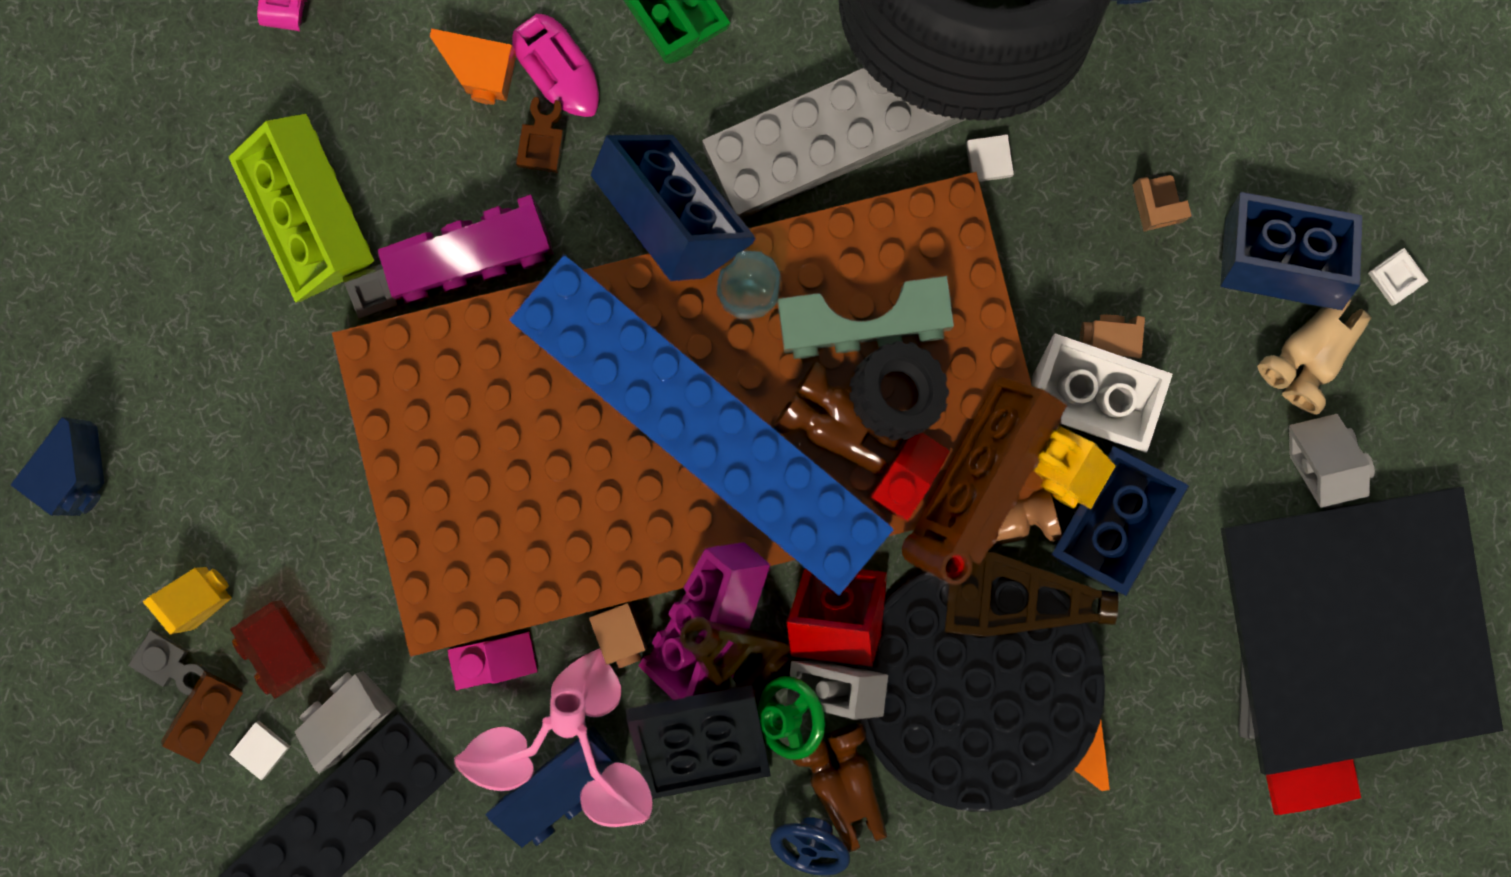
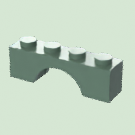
(811, 324)

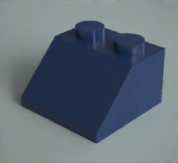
(64, 470)

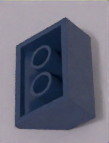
(1123, 525)
(550, 792)

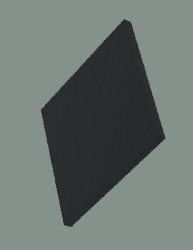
(1361, 630)

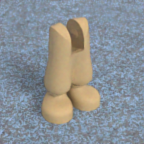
(1322, 348)

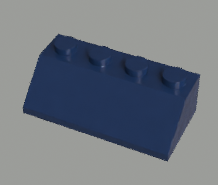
(670, 204)

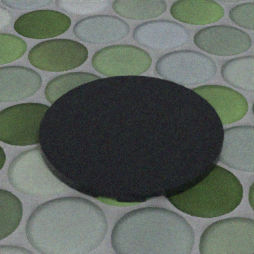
(980, 715)

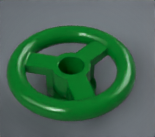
(785, 721)

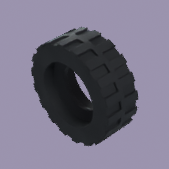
(924, 372)

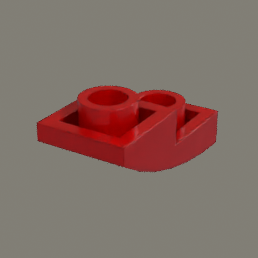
(1313, 787)

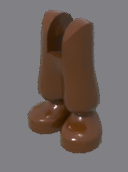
(838, 427)
(845, 791)

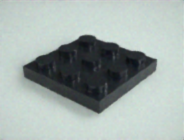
(699, 741)

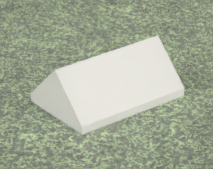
(1103, 391)

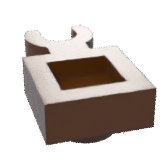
(541, 144)

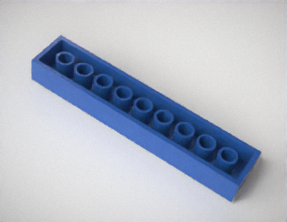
(701, 425)

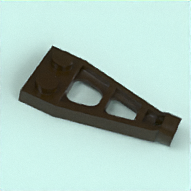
(970, 609)
(770, 662)

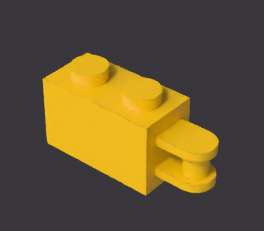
(1073, 468)

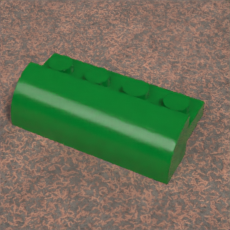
(678, 25)

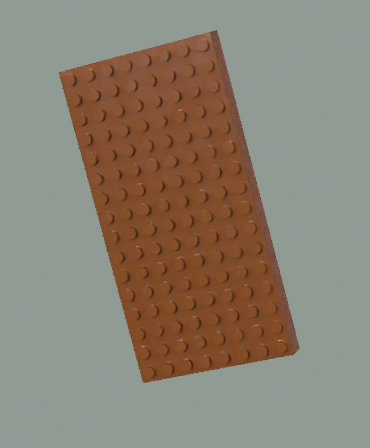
(536, 501)

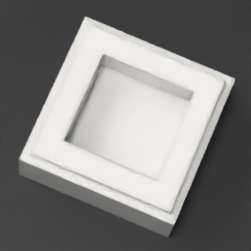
(990, 157)
(1398, 277)
(260, 750)

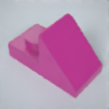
(492, 661)

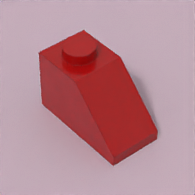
(910, 476)

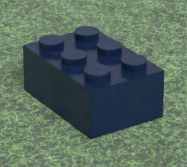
(1292, 251)

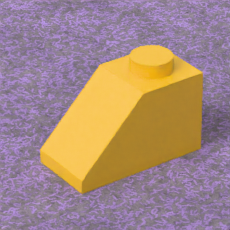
(189, 600)

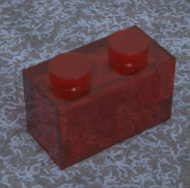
(276, 649)

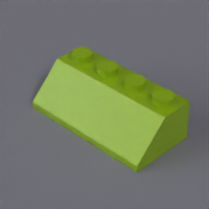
(300, 206)

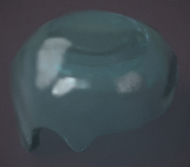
(749, 285)

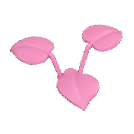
(586, 687)

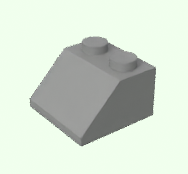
(342, 720)

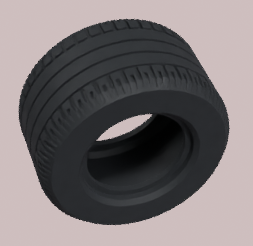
(972, 57)

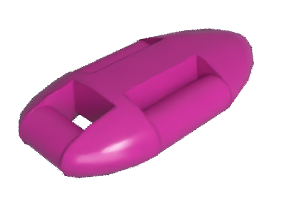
(557, 65)

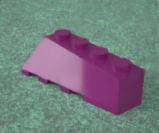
(466, 252)
(722, 591)

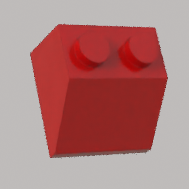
(835, 625)

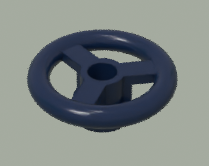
(813, 840)

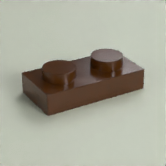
(201, 717)

